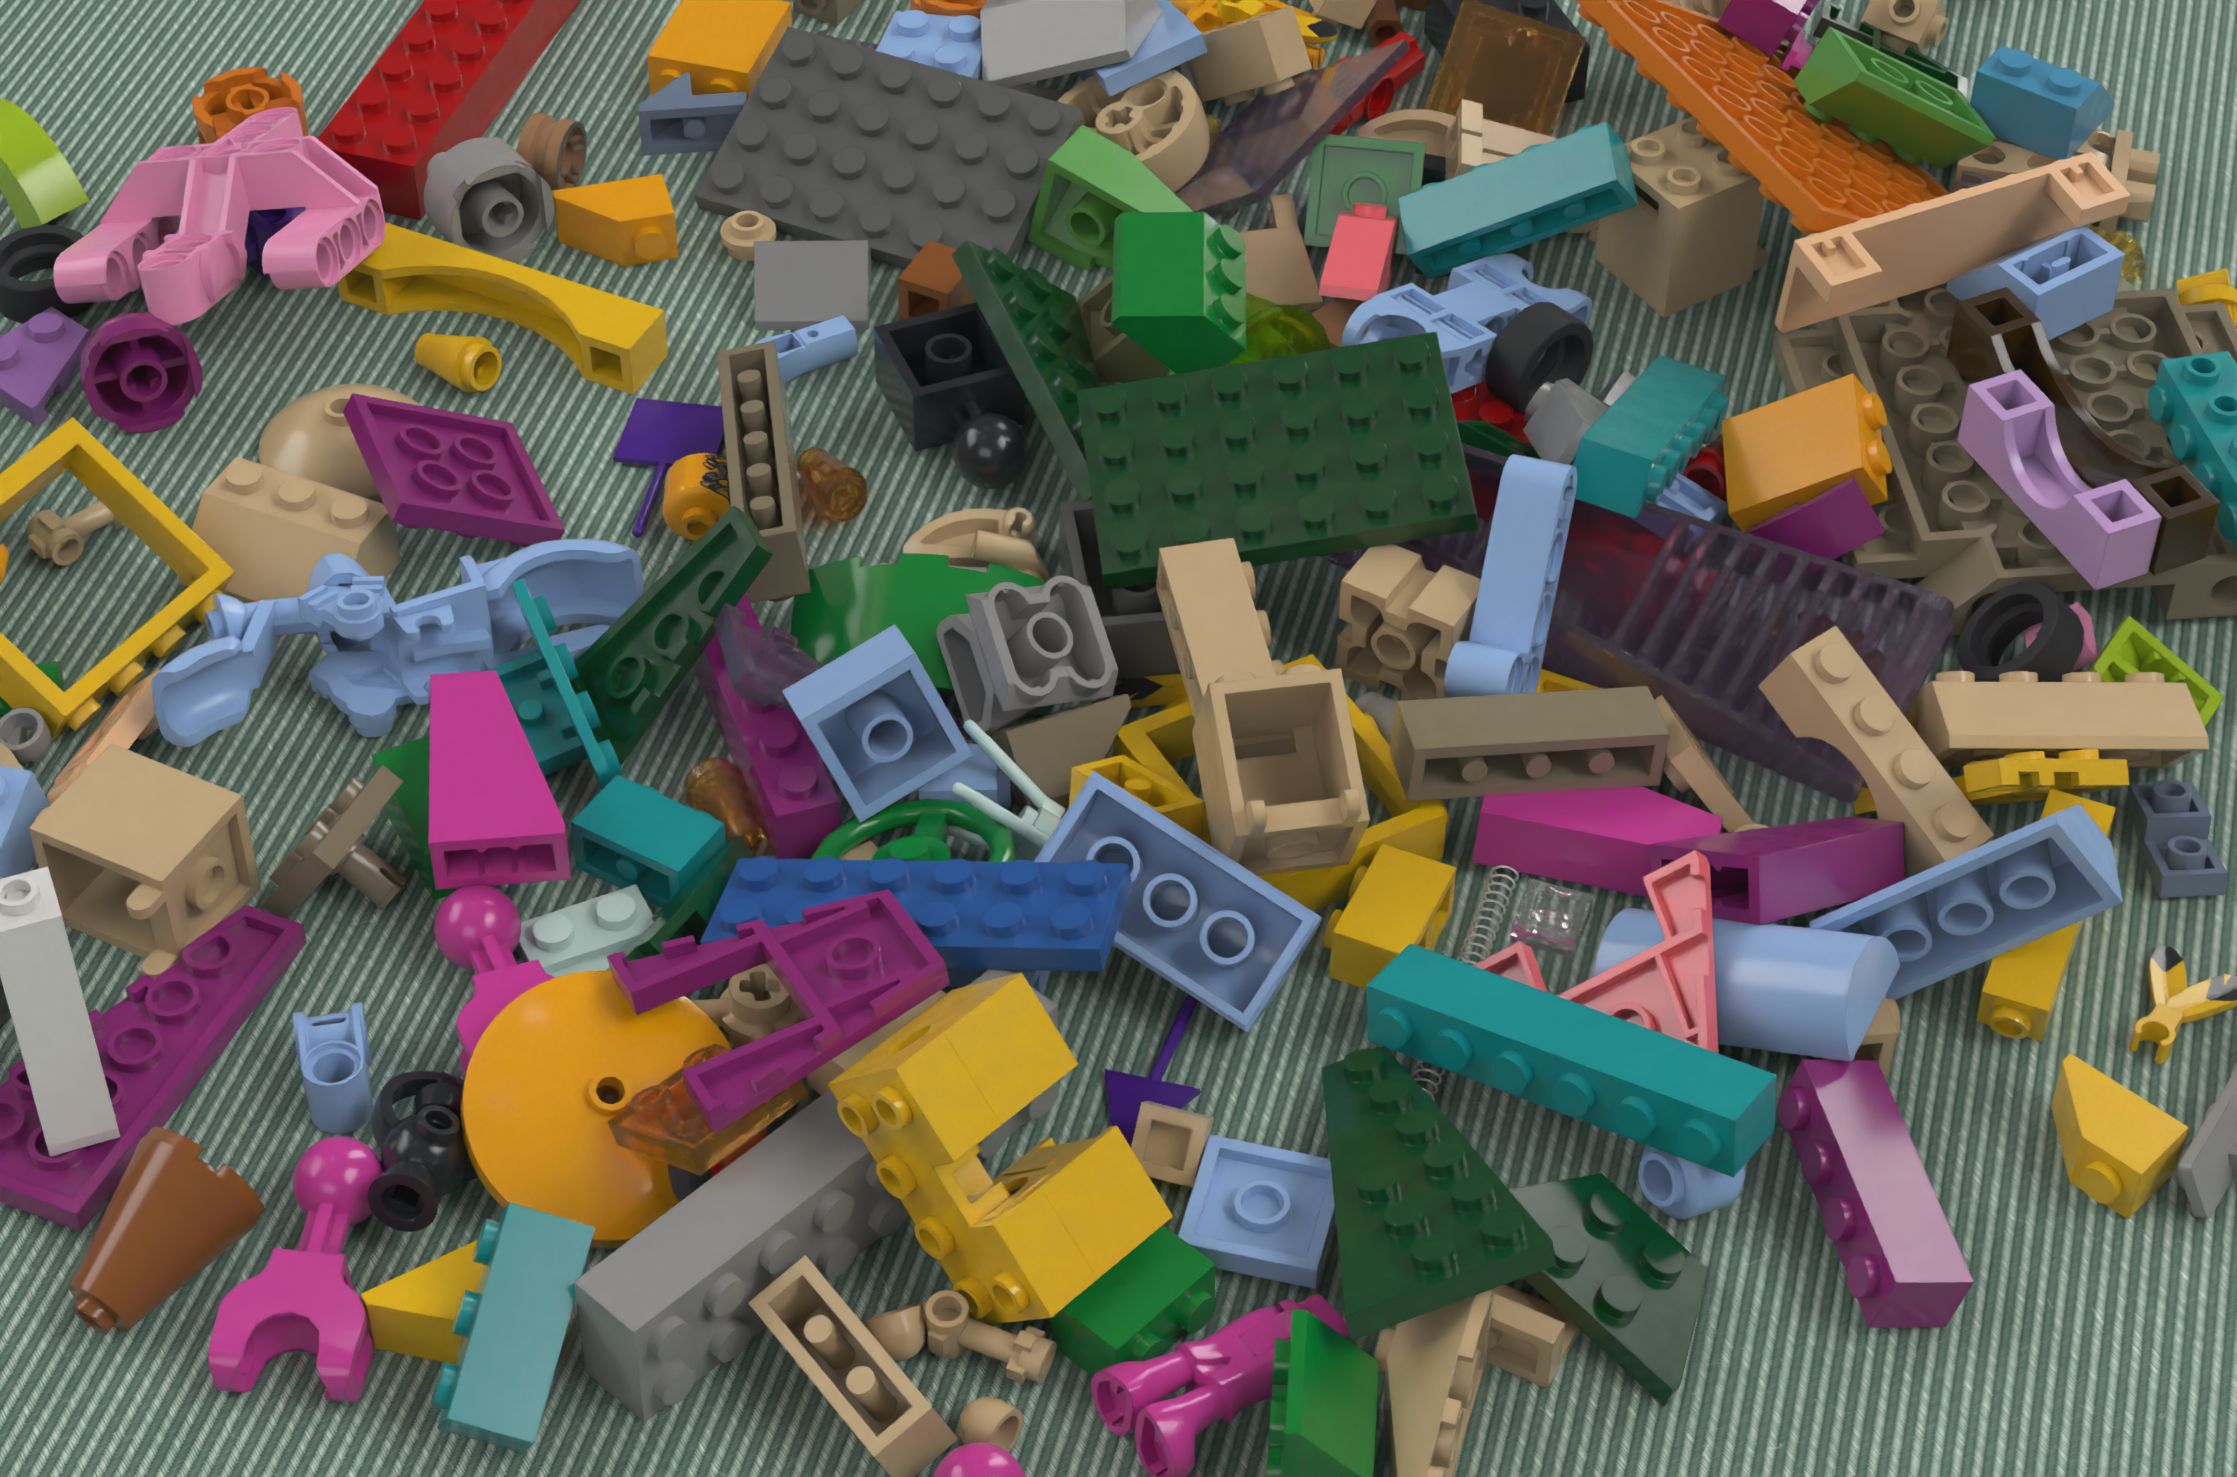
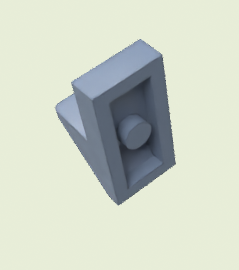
(686, 123)

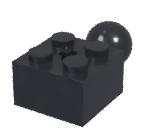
(956, 387)

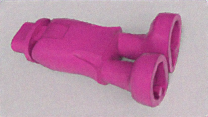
(1220, 1380)

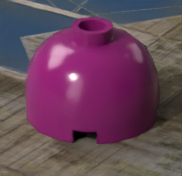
(140, 372)

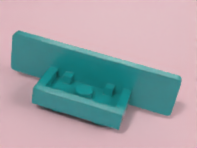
(545, 703)

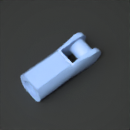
(814, 347)

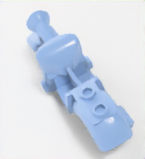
(387, 651)

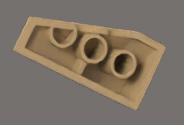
(1432, 1384)

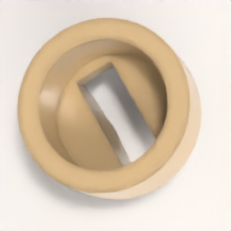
(900, 1331)
(990, 1422)

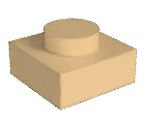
(1170, 1142)

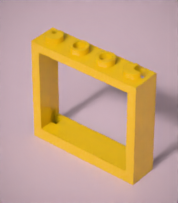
(157, 526)
(1415, 827)

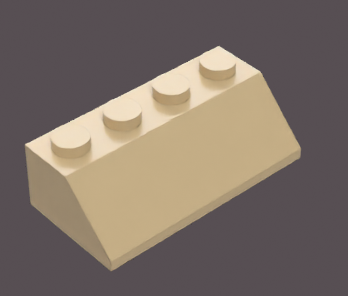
(2130, 720)

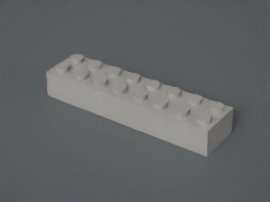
(682, 1286)

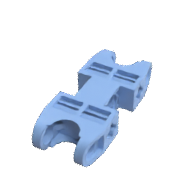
(1466, 316)

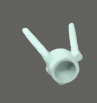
(1031, 827)

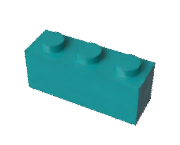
(512, 1327)

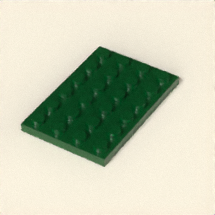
(1277, 455)

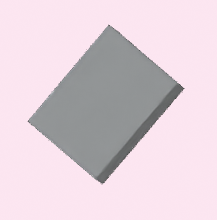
(811, 283)

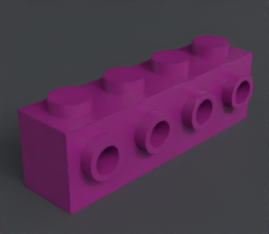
(1874, 1194)

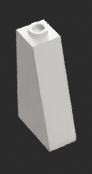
(51, 1016)

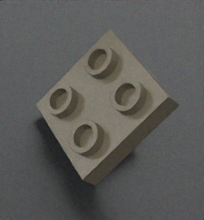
(336, 845)

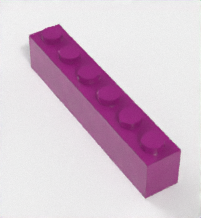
(776, 757)

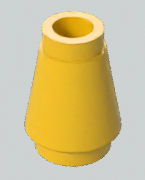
(461, 360)

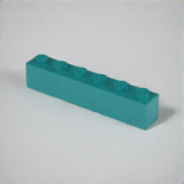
(1649, 436)
(1572, 1059)

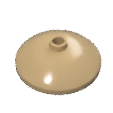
(316, 441)

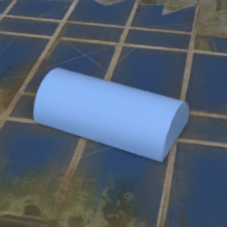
(1189, 905)
(1779, 982)

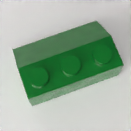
(1180, 288)

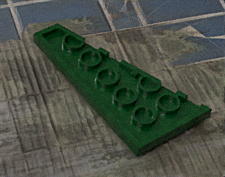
(1043, 344)
(1414, 1200)

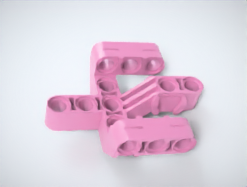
(213, 190)

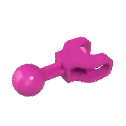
(479, 932)
(306, 1293)

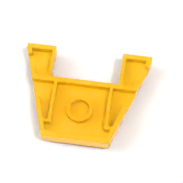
(2029, 778)

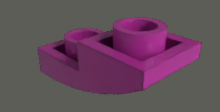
(1826, 524)

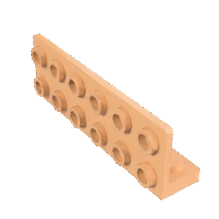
(1941, 238)

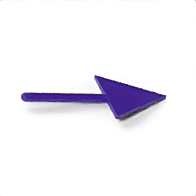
(1128, 1091)

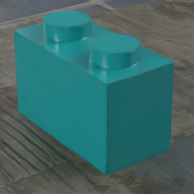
(643, 839)

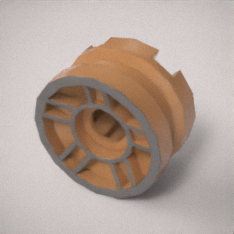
(554, 149)

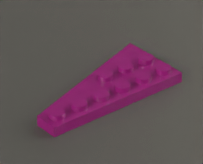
(151, 1058)

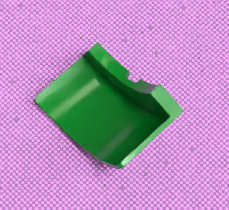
(859, 602)

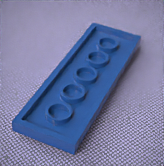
(968, 910)

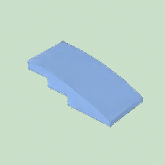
(1167, 45)

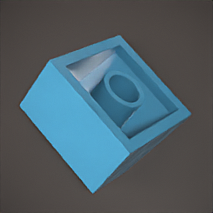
(2038, 103)

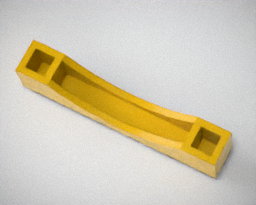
(602, 333)

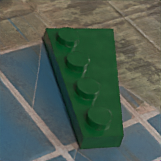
(664, 633)

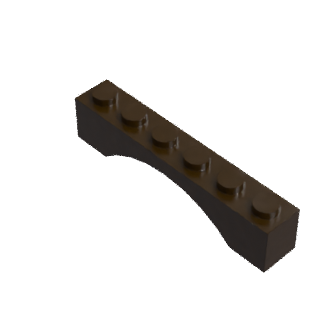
(2002, 335)

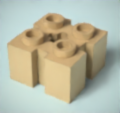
(1402, 621)

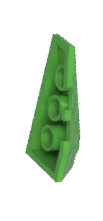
(1083, 193)

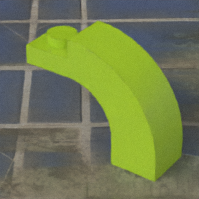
(34, 170)

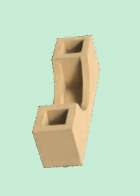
(1836, 698)

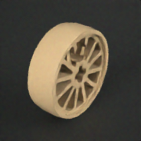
(1153, 120)

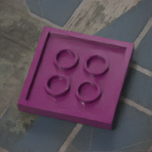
(452, 472)

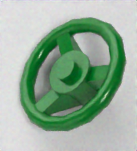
(930, 834)

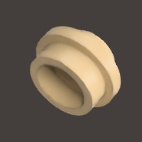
(742, 230)

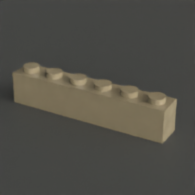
(764, 465)

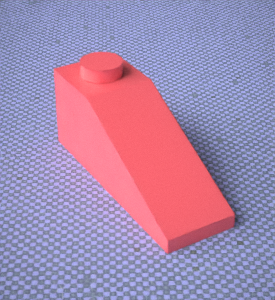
(1360, 253)

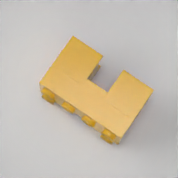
(1049, 1219)

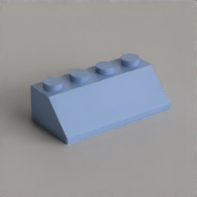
(1988, 899)

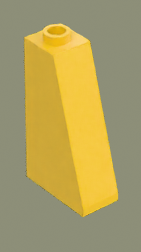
(2027, 980)

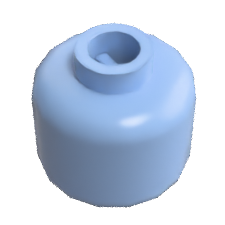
(1684, 1187)

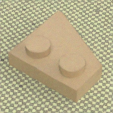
(1691, 766)

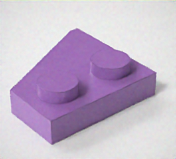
(39, 361)

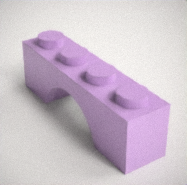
(2015, 439)

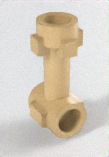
(63, 538)
(953, 1332)

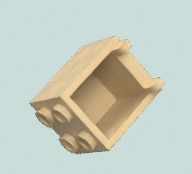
(1691, 221)
(1283, 807)
(146, 855)

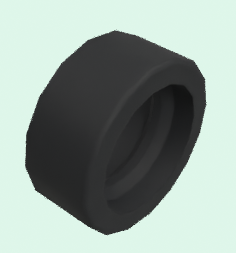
(28, 252)
(1522, 344)
(2009, 614)

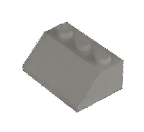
(1059, 37)

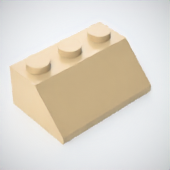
(281, 525)

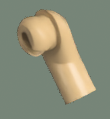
(1008, 552)

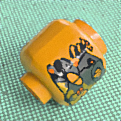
(696, 494)

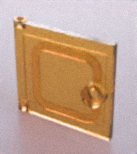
(1514, 84)

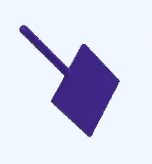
(662, 434)

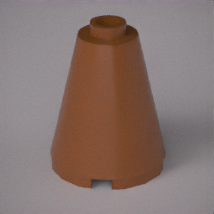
(160, 1230)

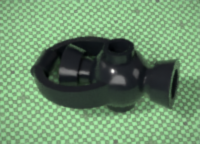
(420, 1153)

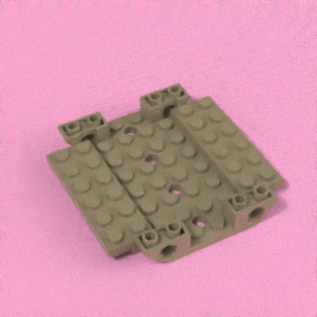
(1942, 507)

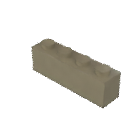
(1528, 743)

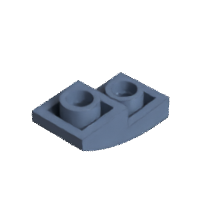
(2174, 839)

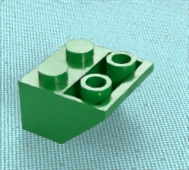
(1321, 1404)

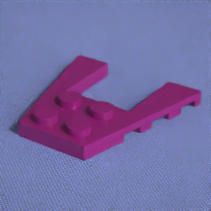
(843, 966)

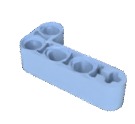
(1516, 582)

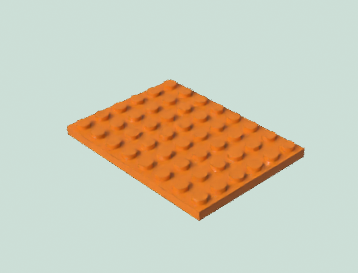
(1759, 116)

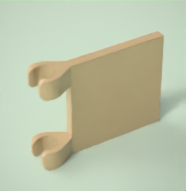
(1278, 259)

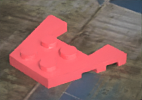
(1662, 987)

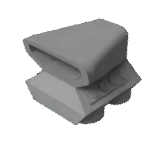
(1026, 651)

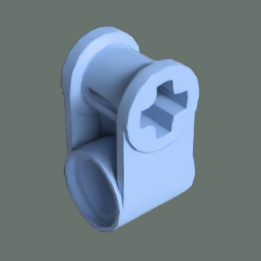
(334, 1068)

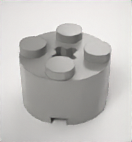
(488, 198)

